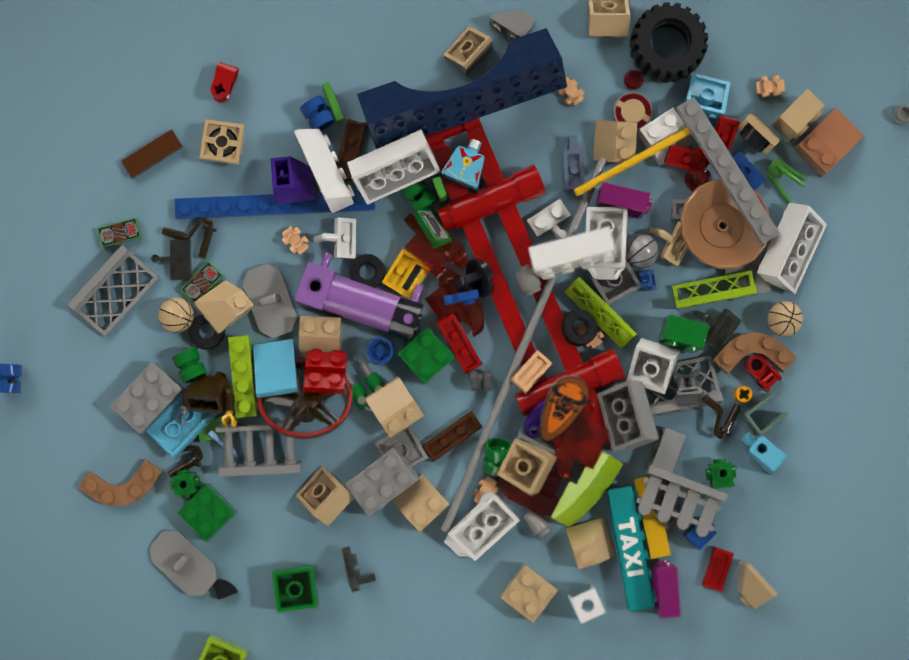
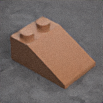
(828, 142)

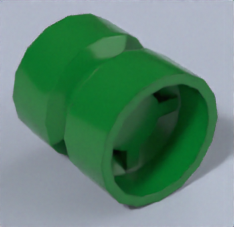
(415, 190)
(189, 365)
(495, 453)

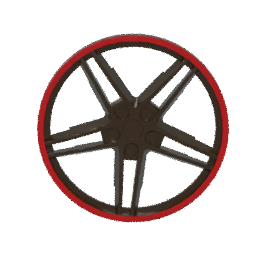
(306, 408)

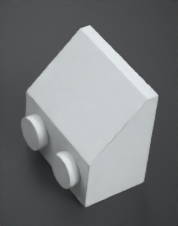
(660, 129)
(653, 365)

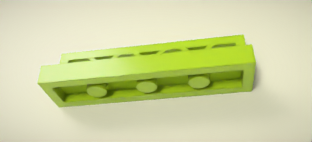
(714, 297)
(605, 317)

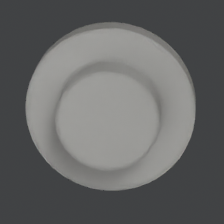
(901, 114)

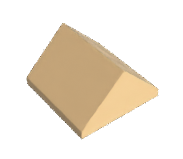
(468, 49)

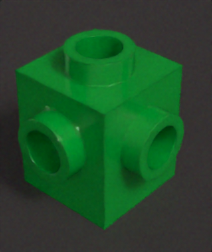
(727, 476)
(193, 484)

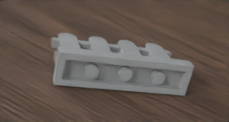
(691, 499)

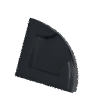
(224, 588)

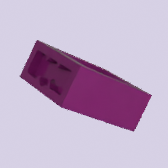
(618, 196)
(666, 589)

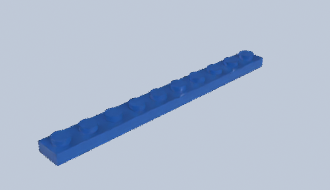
(258, 206)

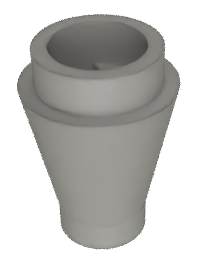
(538, 525)

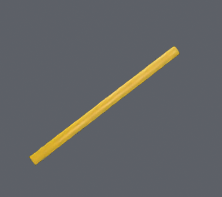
(631, 162)

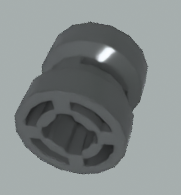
(475, 380)

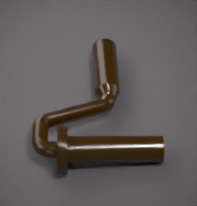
(182, 236)
(725, 431)
(195, 460)

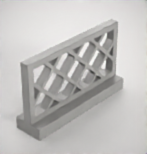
(100, 278)
(670, 406)

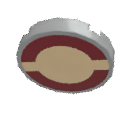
(633, 108)

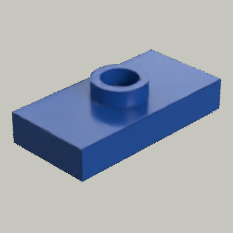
(751, 174)

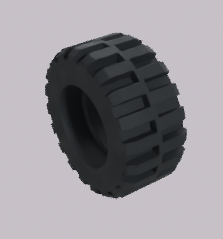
(676, 18)

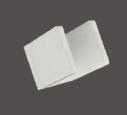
(577, 601)

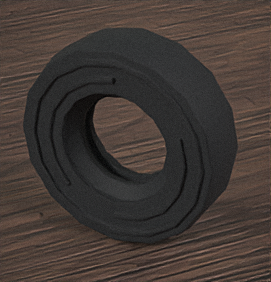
(363, 260)
(571, 336)
(198, 340)

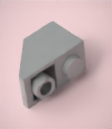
(513, 23)

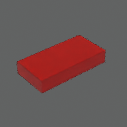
(717, 569)

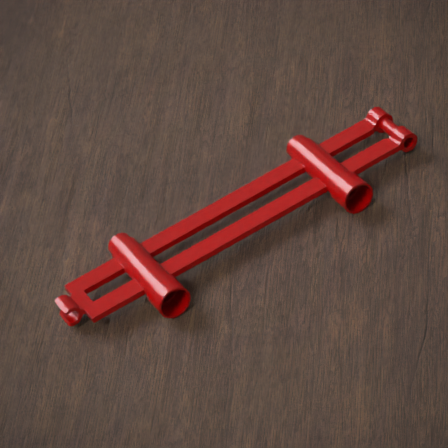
(501, 197)

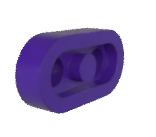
(533, 420)

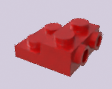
(325, 372)

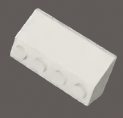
(325, 169)
(793, 248)

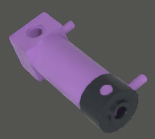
(359, 301)

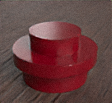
(633, 79)

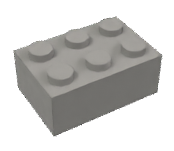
(147, 397)
(627, 416)
(382, 481)

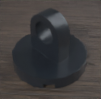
(477, 277)

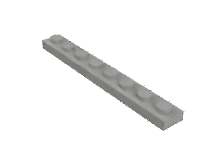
(727, 170)

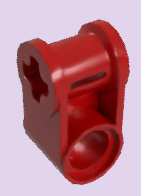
(224, 78)
(765, 375)

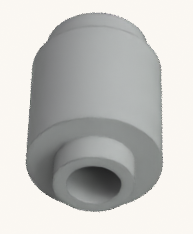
(528, 280)

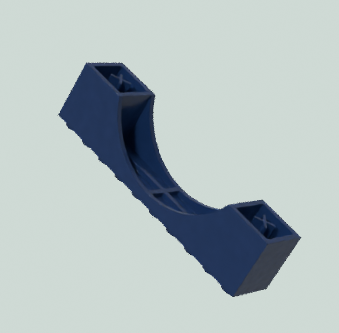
(524, 73)

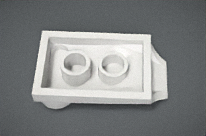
(617, 220)
(481, 527)

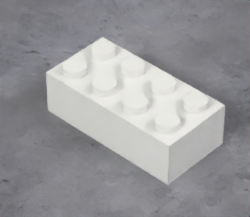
(393, 167)
(573, 252)

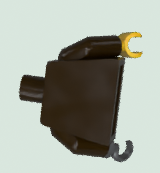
(209, 395)

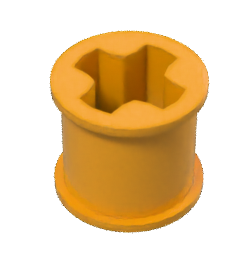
(748, 395)

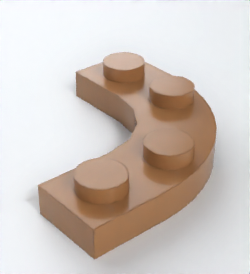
(754, 344)
(121, 494)

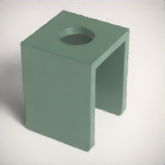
(758, 432)

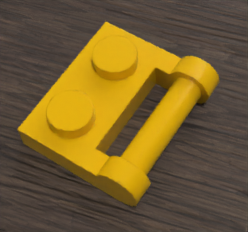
(400, 272)

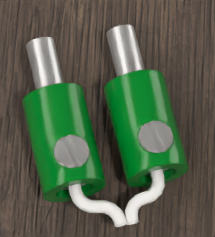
(358, 394)

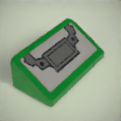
(432, 227)

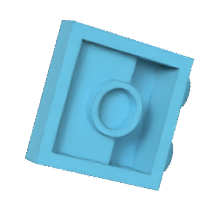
(710, 95)

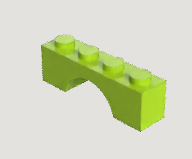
(242, 376)

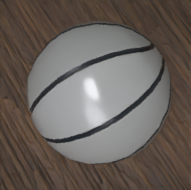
(641, 251)

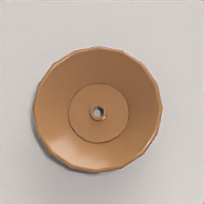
(700, 228)

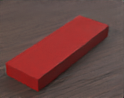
(459, 343)

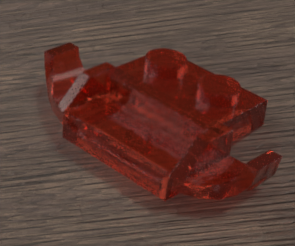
(434, 258)
(468, 314)
(580, 442)
(542, 502)

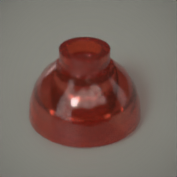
(696, 177)

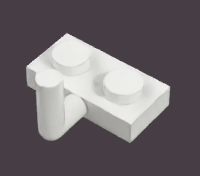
(549, 219)
(343, 238)

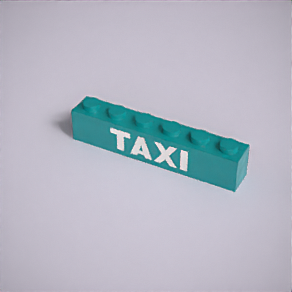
(630, 549)

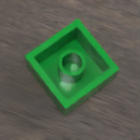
(683, 333)
(426, 355)
(207, 512)
(295, 588)

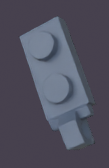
(573, 164)

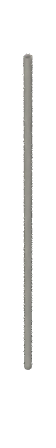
(516, 362)

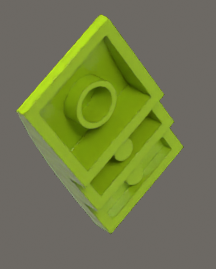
(591, 486)

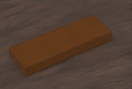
(351, 145)
(152, 154)
(452, 436)

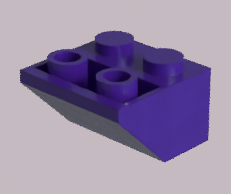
(291, 180)

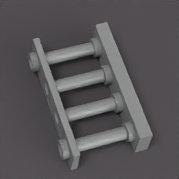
(250, 466)

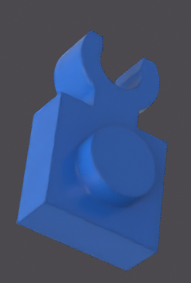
(647, 280)
(466, 297)

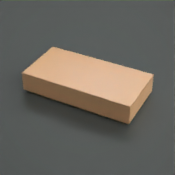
(531, 371)

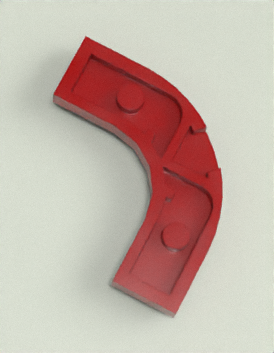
(694, 157)

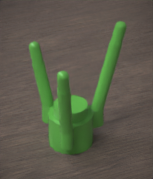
(778, 169)

